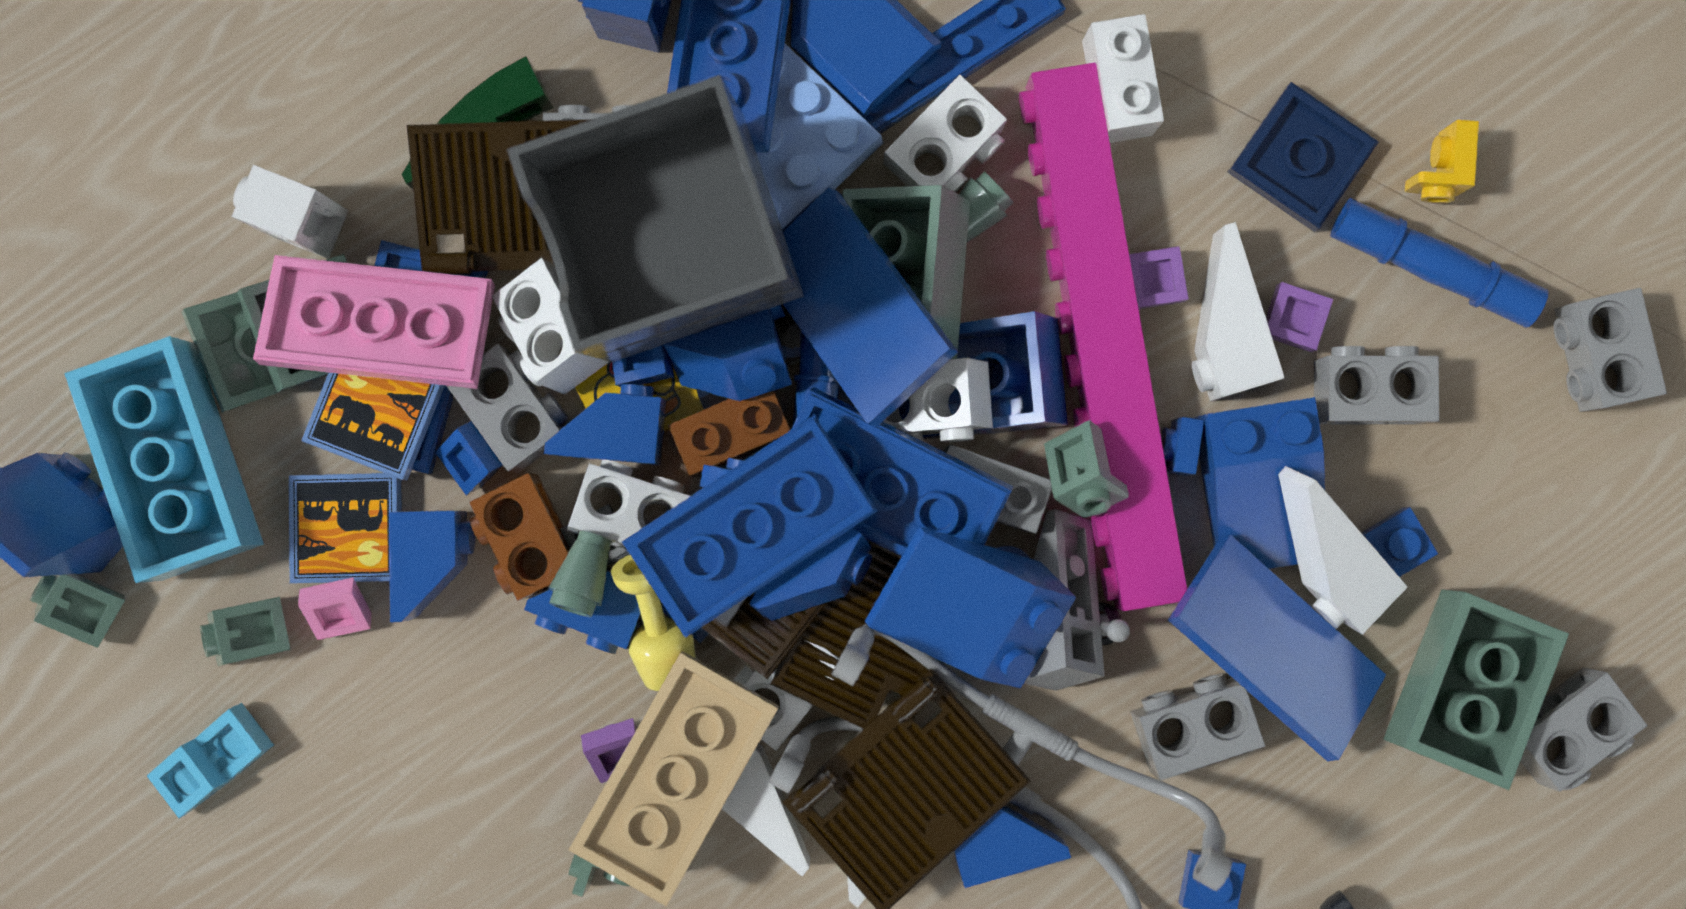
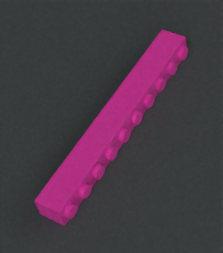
(1103, 330)

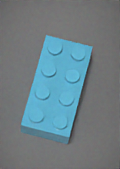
(164, 459)

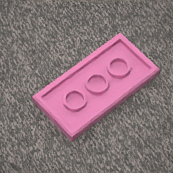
(375, 322)

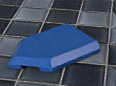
(861, 46)

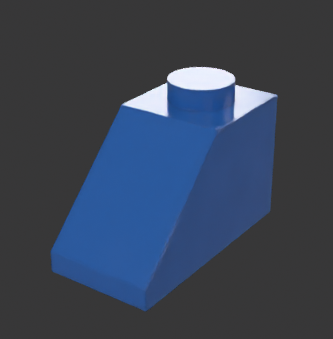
(732, 358)
(615, 428)
(424, 557)
(817, 578)
(1007, 847)

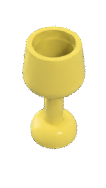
(659, 639)

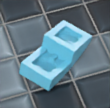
(210, 760)

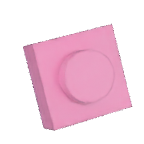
(335, 608)

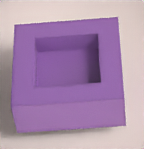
(1158, 277)
(1297, 316)
(606, 746)

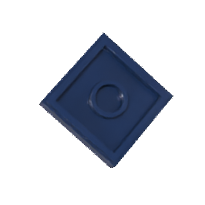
(1302, 157)

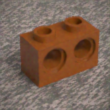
(728, 431)
(537, 530)

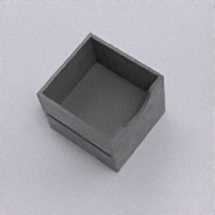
(657, 221)

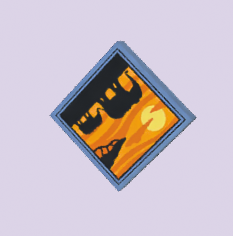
(373, 420)
(341, 526)

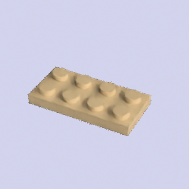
(673, 778)

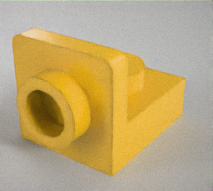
(1455, 159)

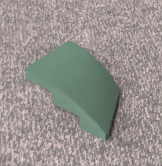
(226, 340)

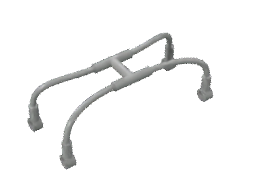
(1210, 868)

